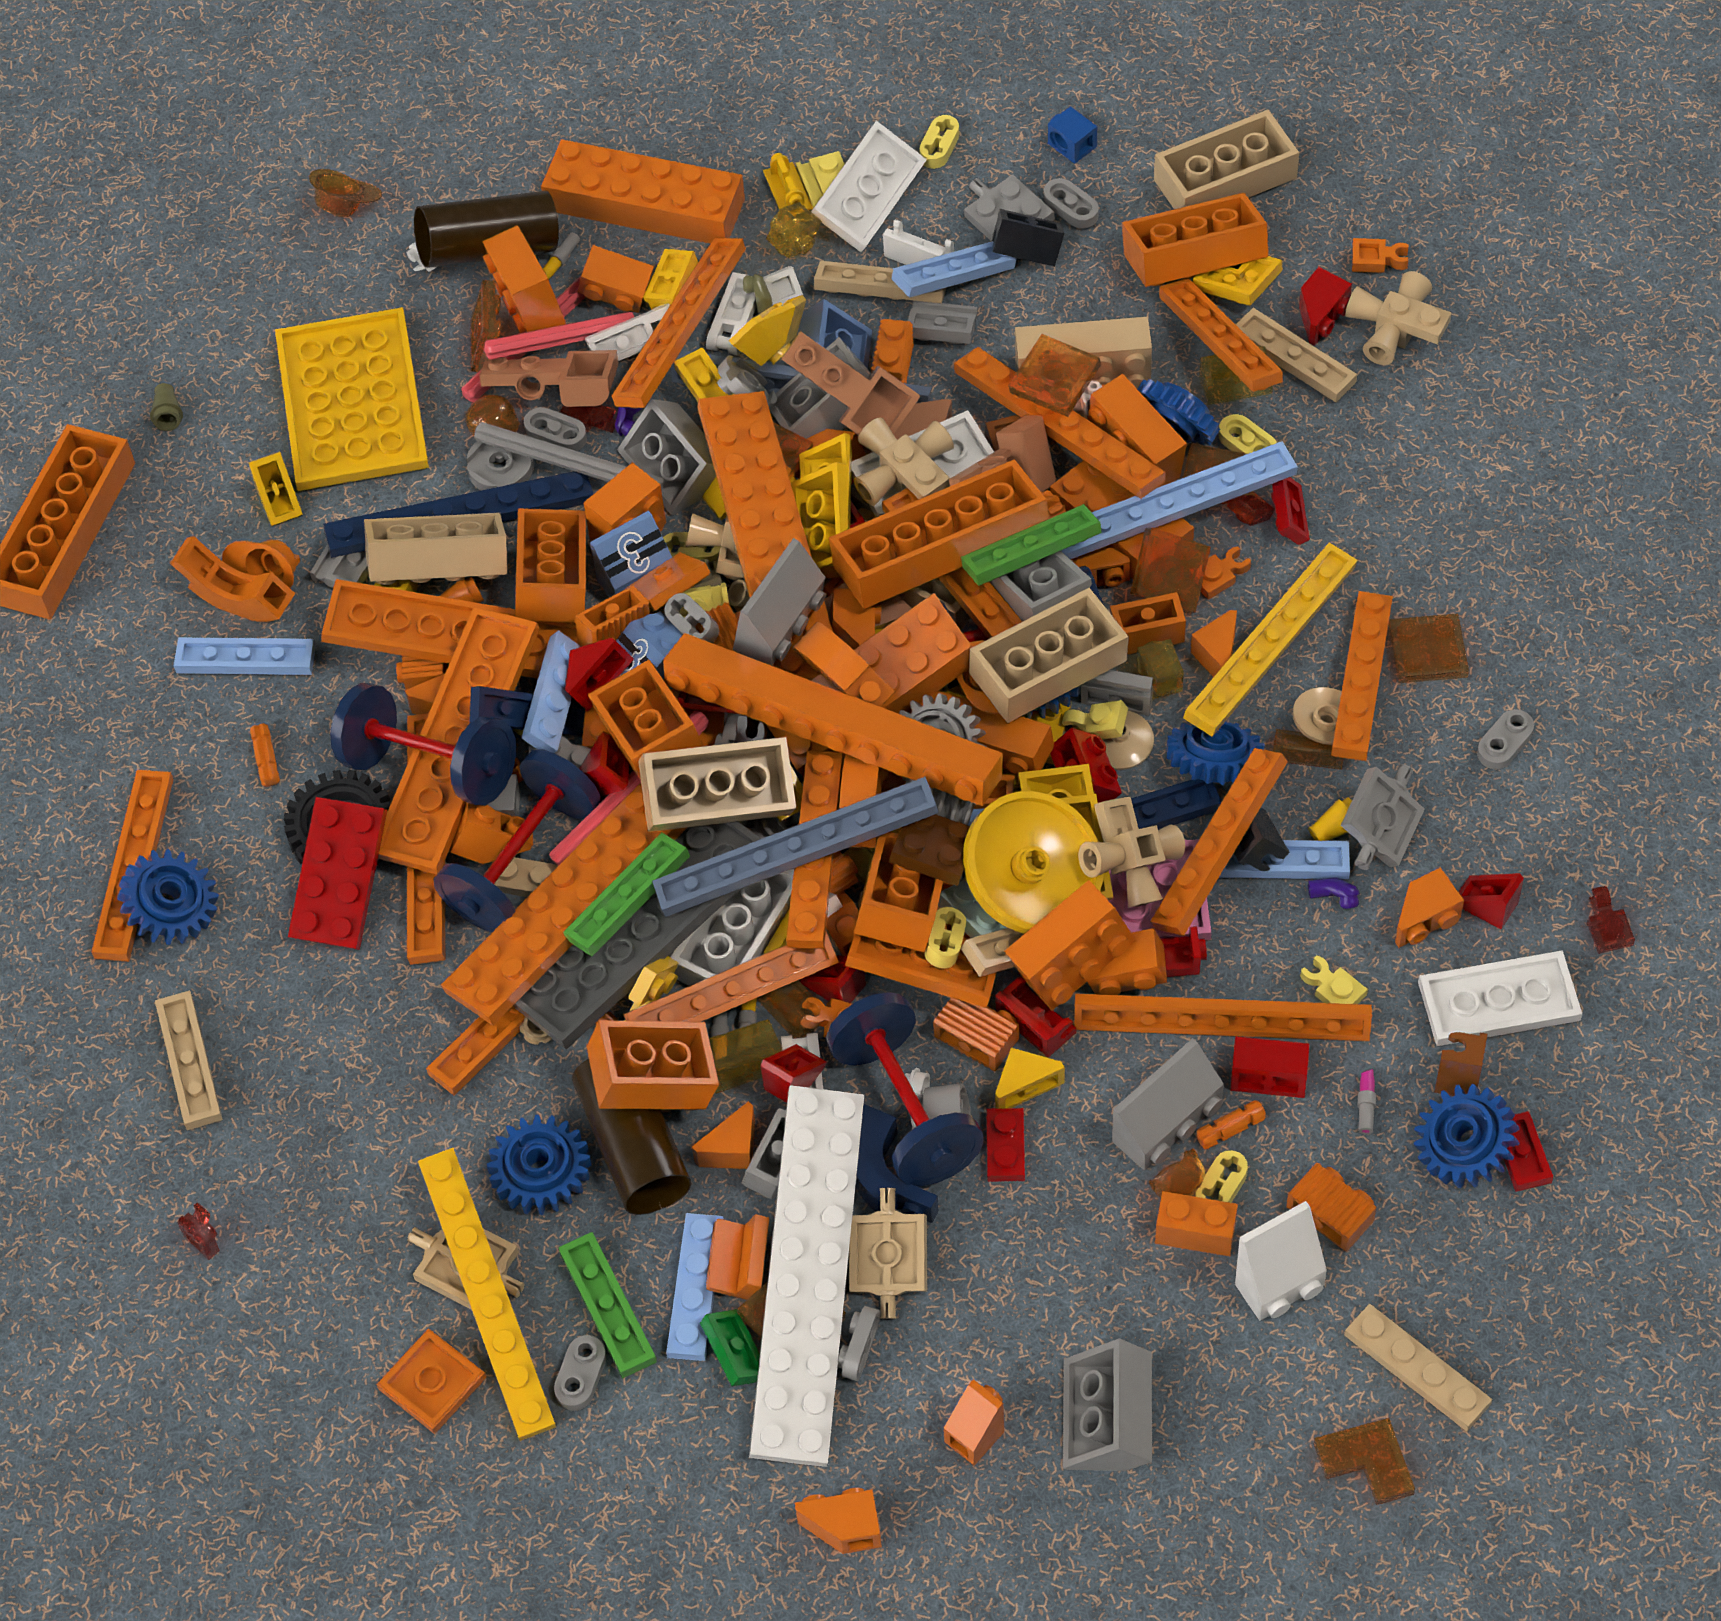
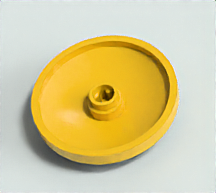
(1025, 857)

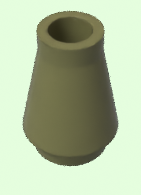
(165, 409)

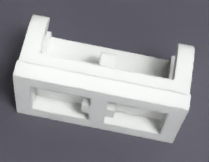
(910, 248)

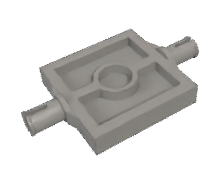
(1007, 195)
(1383, 816)

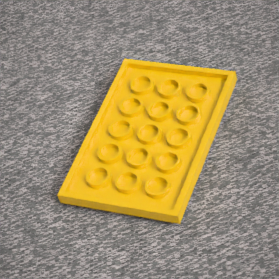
(351, 399)

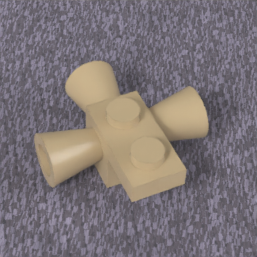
(1398, 317)
(903, 461)
(709, 533)
(1130, 849)

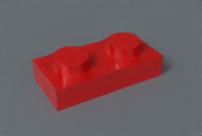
(1290, 510)
(1005, 1144)
(1530, 1163)

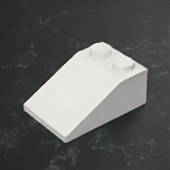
(1280, 1263)

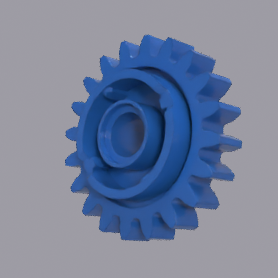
(1181, 410)
(1208, 757)
(170, 918)
(1482, 1151)
(541, 1186)

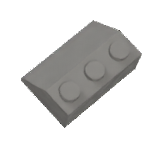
(807, 407)
(673, 448)
(1041, 584)
(780, 606)
(1167, 1106)
(1108, 1408)

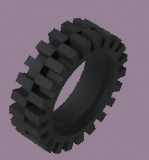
(341, 789)

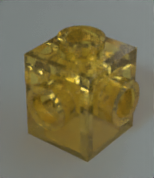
(793, 230)

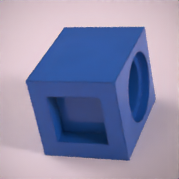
(1072, 134)

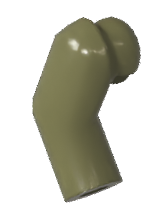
(758, 286)

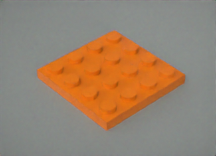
(913, 969)

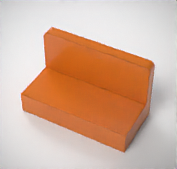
(737, 1257)

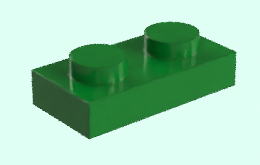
(732, 1346)

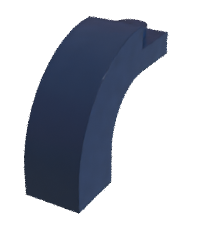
(876, 1137)

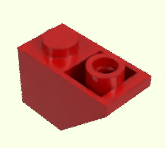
(1322, 302)

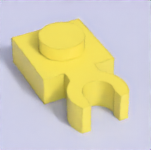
(1334, 987)

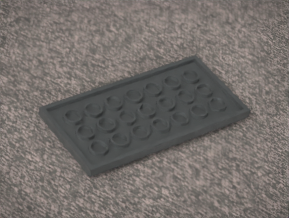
(584, 987)

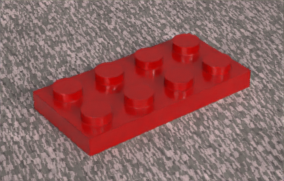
(337, 873)

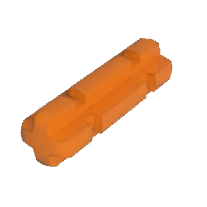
(264, 755)
(1231, 1124)

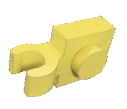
(1103, 719)

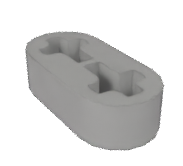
(695, 616)

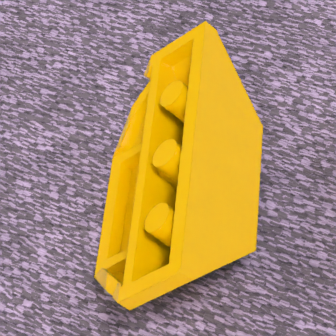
(770, 332)

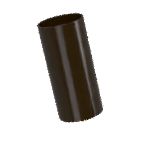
(455, 230)
(636, 1150)

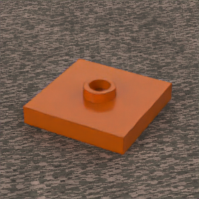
(670, 579)
(431, 1381)

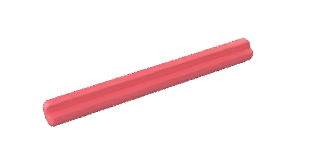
(550, 336)

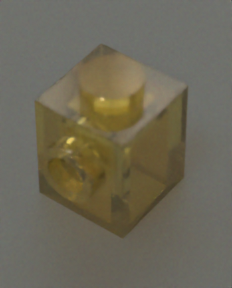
(1162, 663)

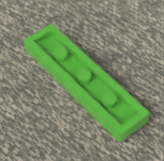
(1031, 545)
(625, 894)
(607, 1305)

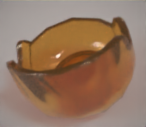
(494, 411)
(1180, 1177)

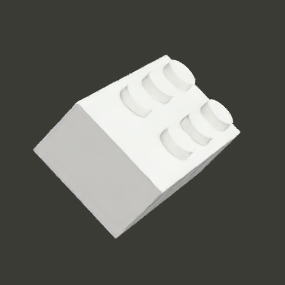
(736, 930)

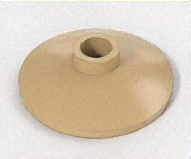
(1317, 713)
(1133, 746)

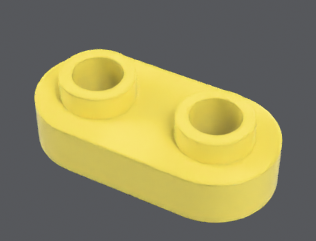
(1251, 436)

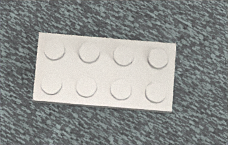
(868, 186)
(968, 449)
(1500, 997)

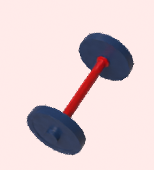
(367, 726)
(559, 787)
(937, 1145)

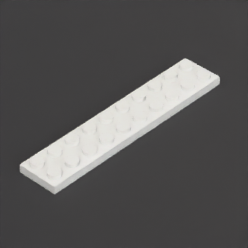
(807, 1277)

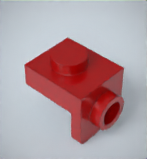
(1184, 954)

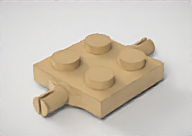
(888, 1253)
(440, 1272)

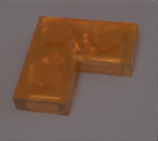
(1371, 1449)

